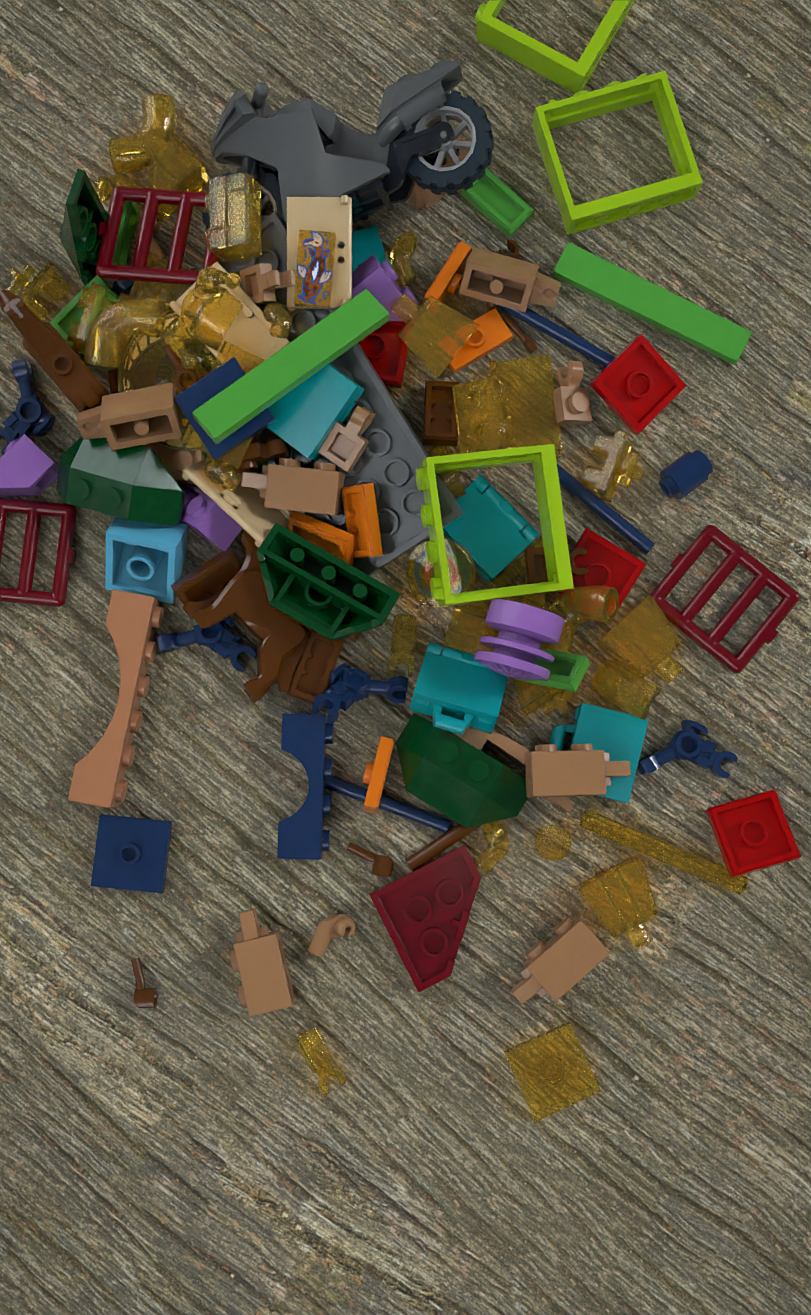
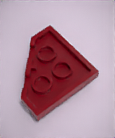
(429, 914)

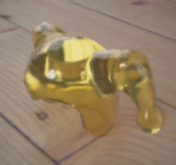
(205, 314)

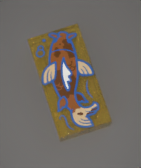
(315, 269)

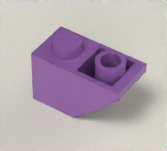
(380, 282)
(25, 469)
(208, 518)

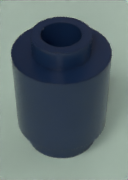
(685, 474)

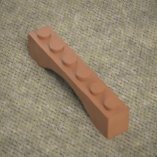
(101, 773)

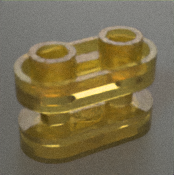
(92, 302)

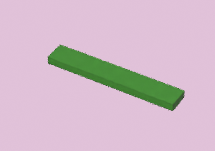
(651, 303)
(290, 366)

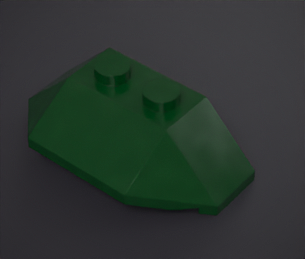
(120, 482)
(320, 587)
(457, 776)

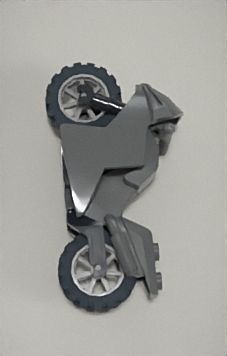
(313, 154)

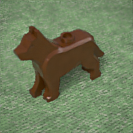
(54, 354)
(280, 636)

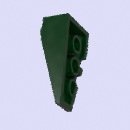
(81, 226)

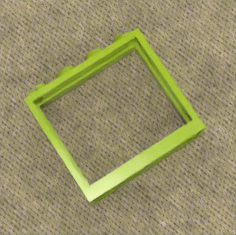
(542, 58)
(633, 202)
(550, 514)

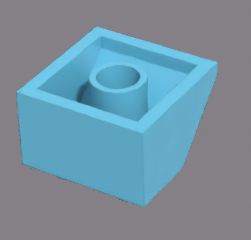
(145, 557)

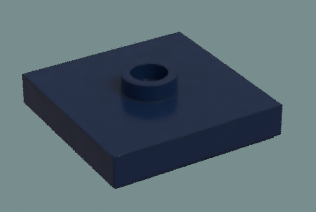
(208, 388)
(131, 853)

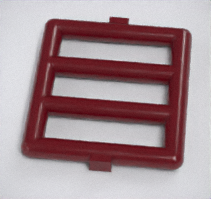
(139, 271)
(65, 553)
(763, 577)

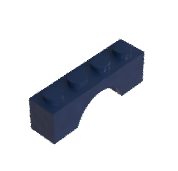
(307, 740)

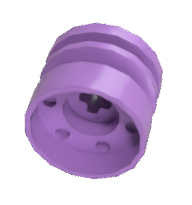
(519, 639)

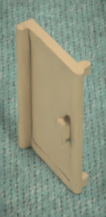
(324, 215)
(245, 332)
(241, 504)

